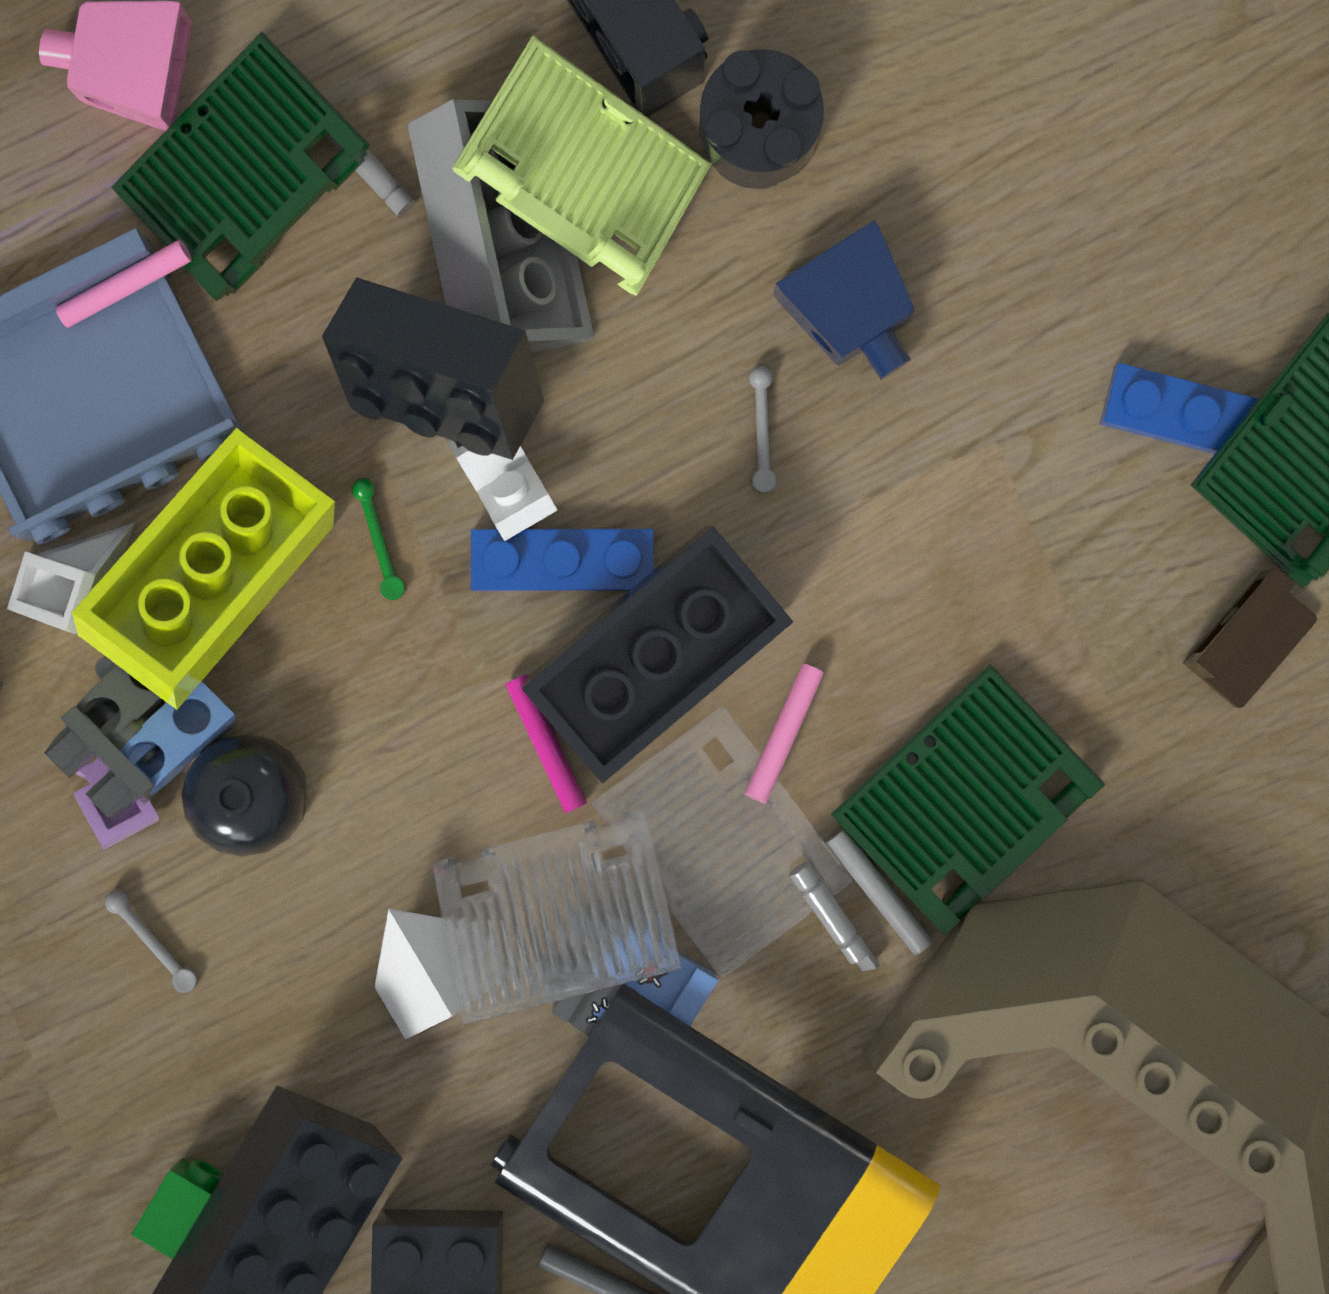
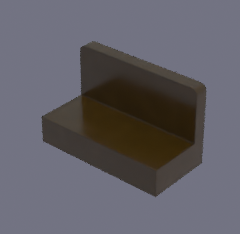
(1251, 638)

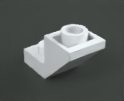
(506, 488)

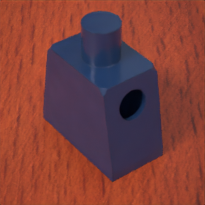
(851, 301)

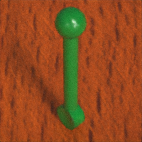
(392, 586)

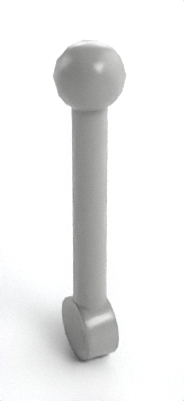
(764, 479)
(183, 978)

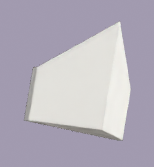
(60, 578)
(416, 972)

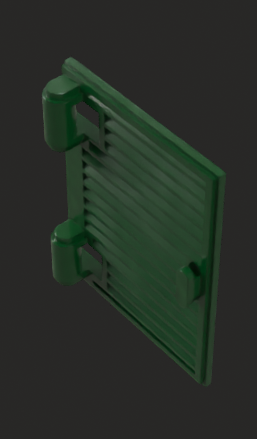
(241, 165)
(1276, 472)
(967, 798)

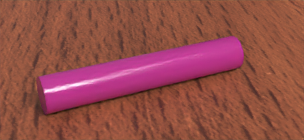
(547, 748)

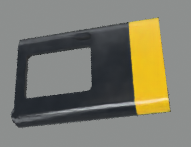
(803, 1216)

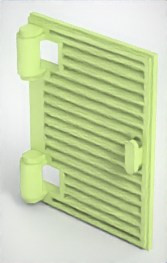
(582, 166)

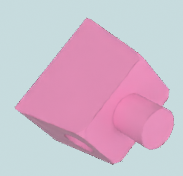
(124, 58)

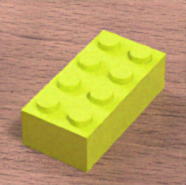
(204, 568)

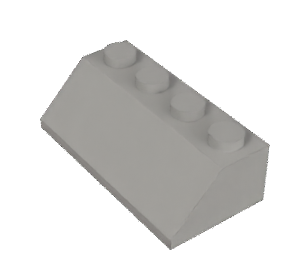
(485, 252)

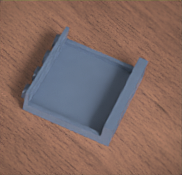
(100, 400)

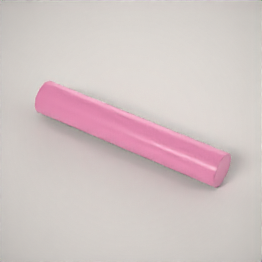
(123, 283)
(784, 733)

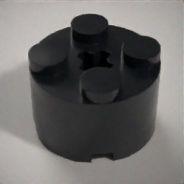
(760, 83)

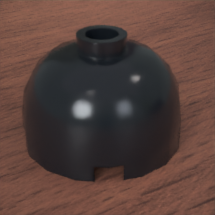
(244, 795)

